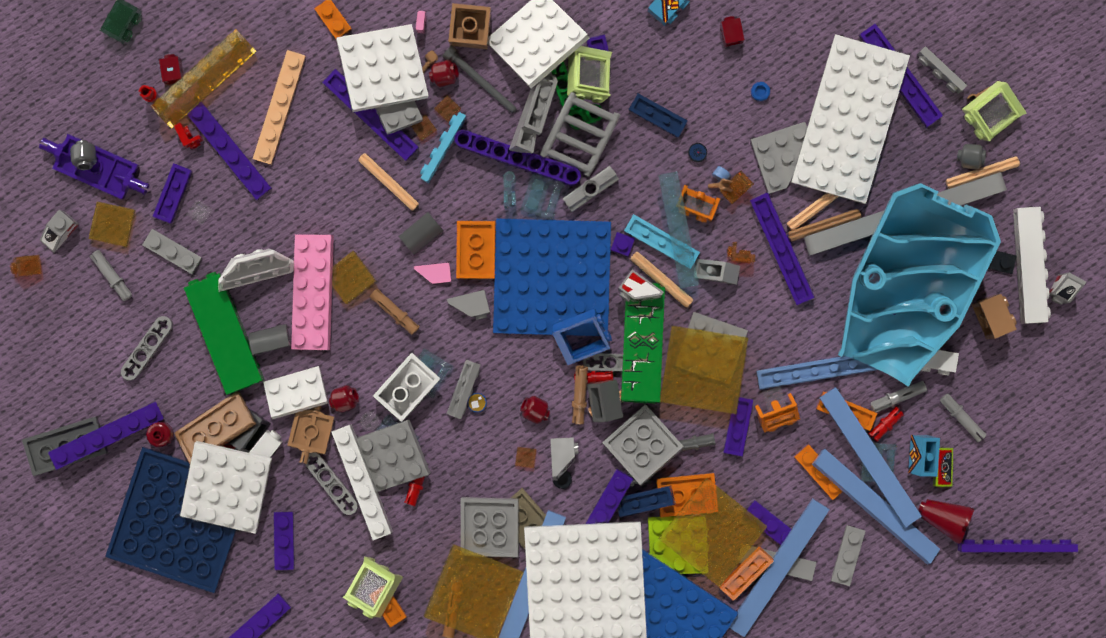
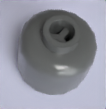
(83, 155)
(972, 156)

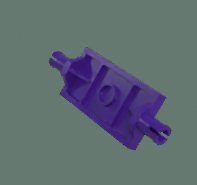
(109, 173)

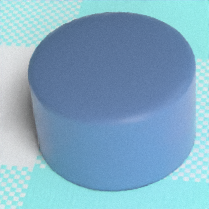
(721, 173)

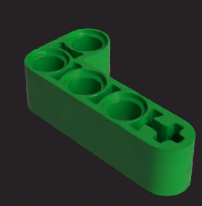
(562, 96)

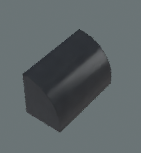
(250, 437)

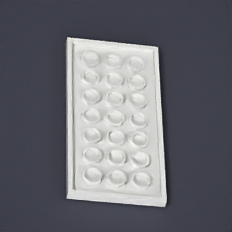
(850, 119)

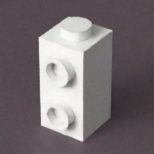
(943, 362)
(267, 444)

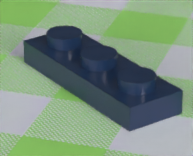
(657, 115)
(646, 501)

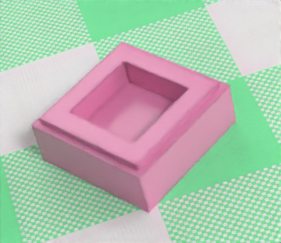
(421, 21)

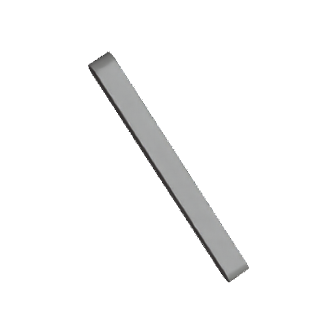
(867, 225)

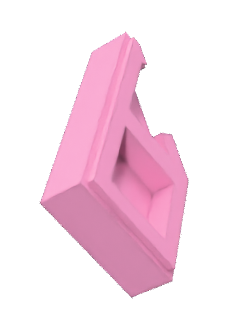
(435, 272)

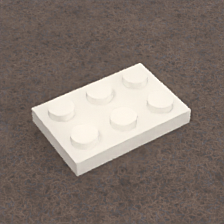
(295, 392)

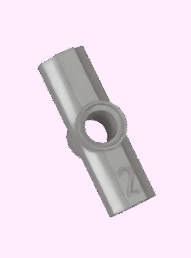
(600, 181)

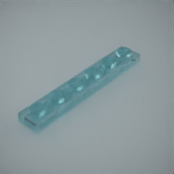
(678, 229)

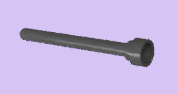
(452, 55)

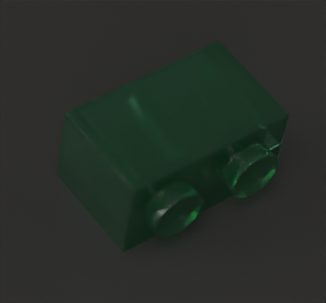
(121, 21)

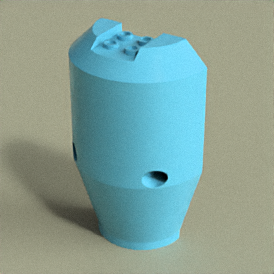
(919, 261)

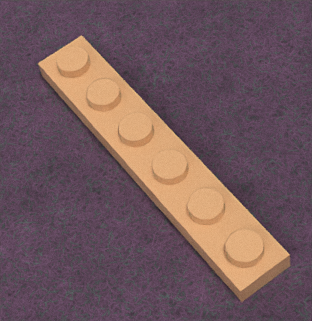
(279, 107)

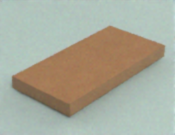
(216, 425)

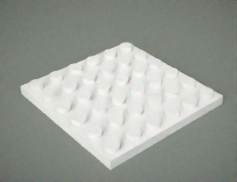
(585, 581)

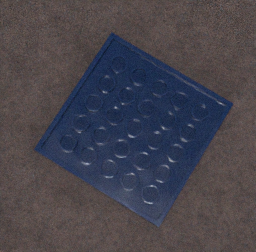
(155, 535)

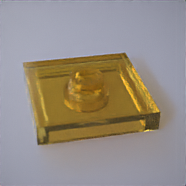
(112, 224)
(351, 277)

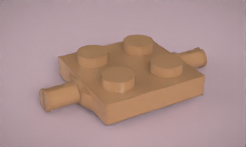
(311, 432)

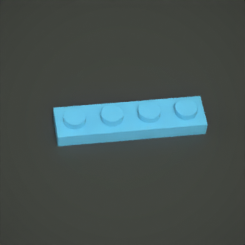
(446, 140)
(652, 236)

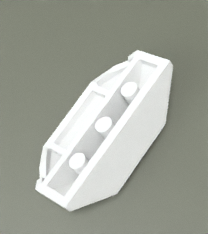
(254, 268)

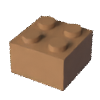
(469, 26)
(994, 316)

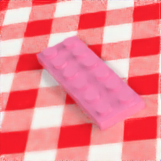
(312, 292)

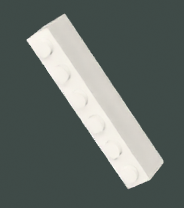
(1030, 265)
(362, 482)

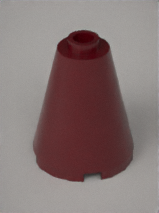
(947, 518)

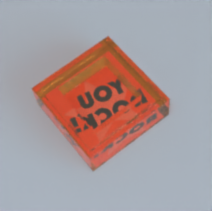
(447, 108)
(424, 128)
(525, 457)

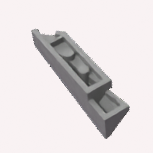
(534, 115)

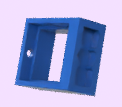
(572, 356)

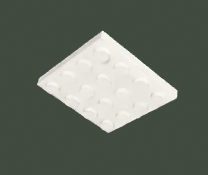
(537, 40)
(382, 68)
(225, 487)

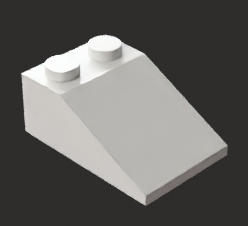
(406, 387)

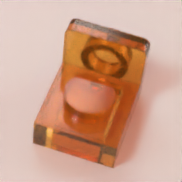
(740, 185)
(742, 257)
(26, 266)

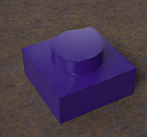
(622, 244)

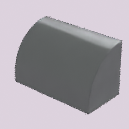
(421, 233)
(269, 339)
(605, 401)

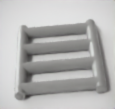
(564, 117)

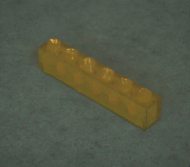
(203, 78)

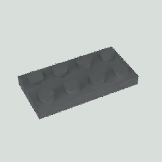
(39, 445)

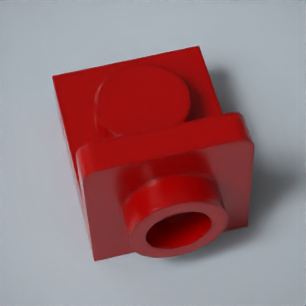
(184, 134)

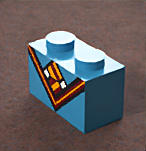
(666, 10)
(924, 455)

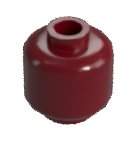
(444, 73)
(344, 398)
(535, 409)
(166, 434)

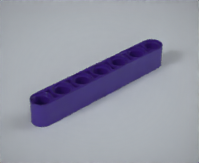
(492, 145)

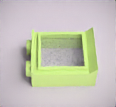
(589, 74)
(993, 111)
(372, 588)

